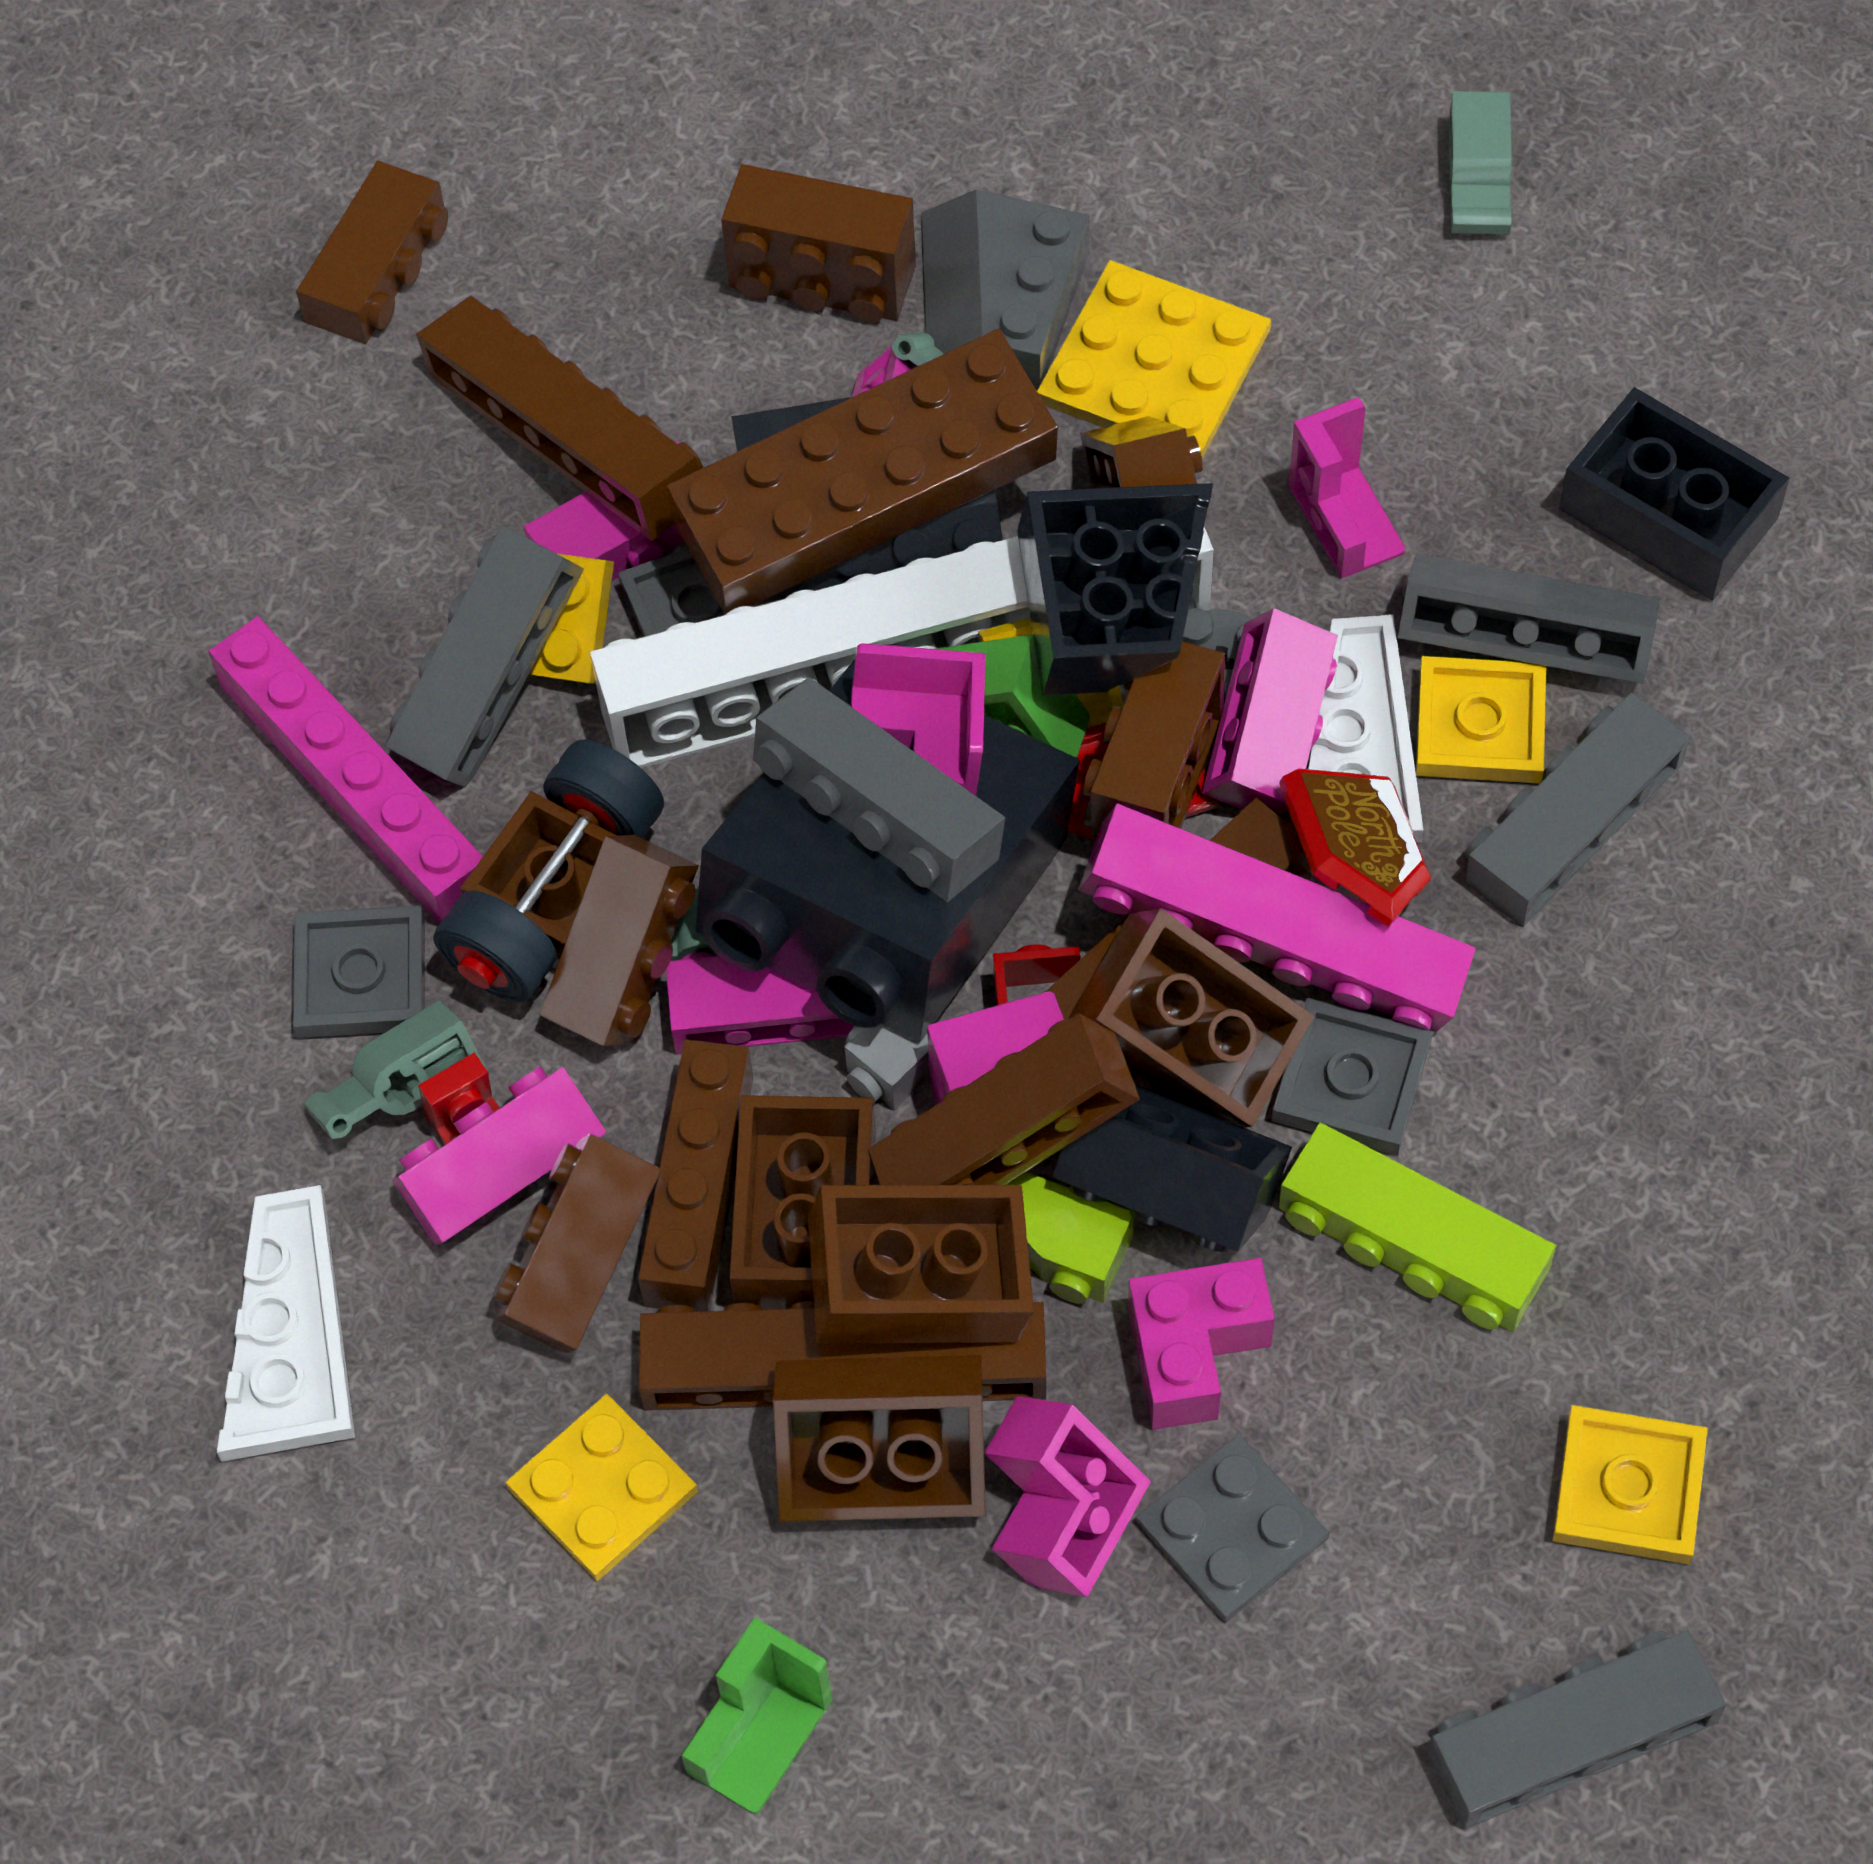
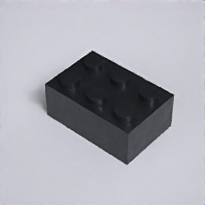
(1673, 493)
(1178, 1170)

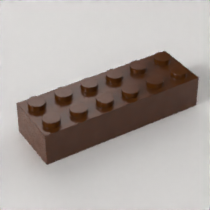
(863, 471)

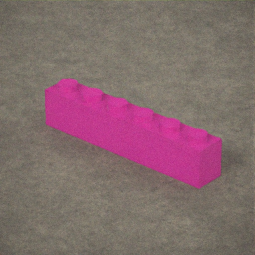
(345, 765)
(1277, 920)

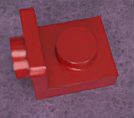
(455, 1094)

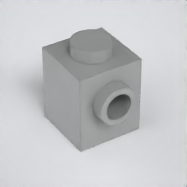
(885, 1064)

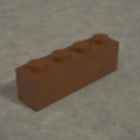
(1013, 1112)
(695, 1177)

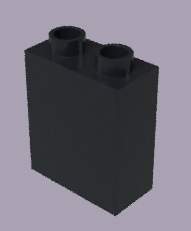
(851, 924)

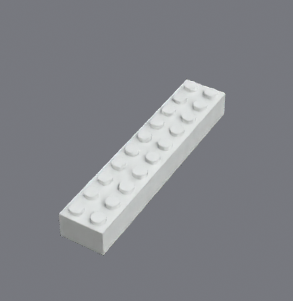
(715, 676)

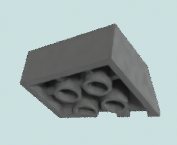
(1002, 267)

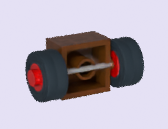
(535, 873)

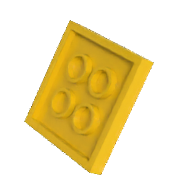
(1155, 354)

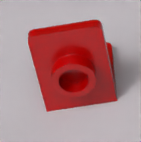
(1031, 966)

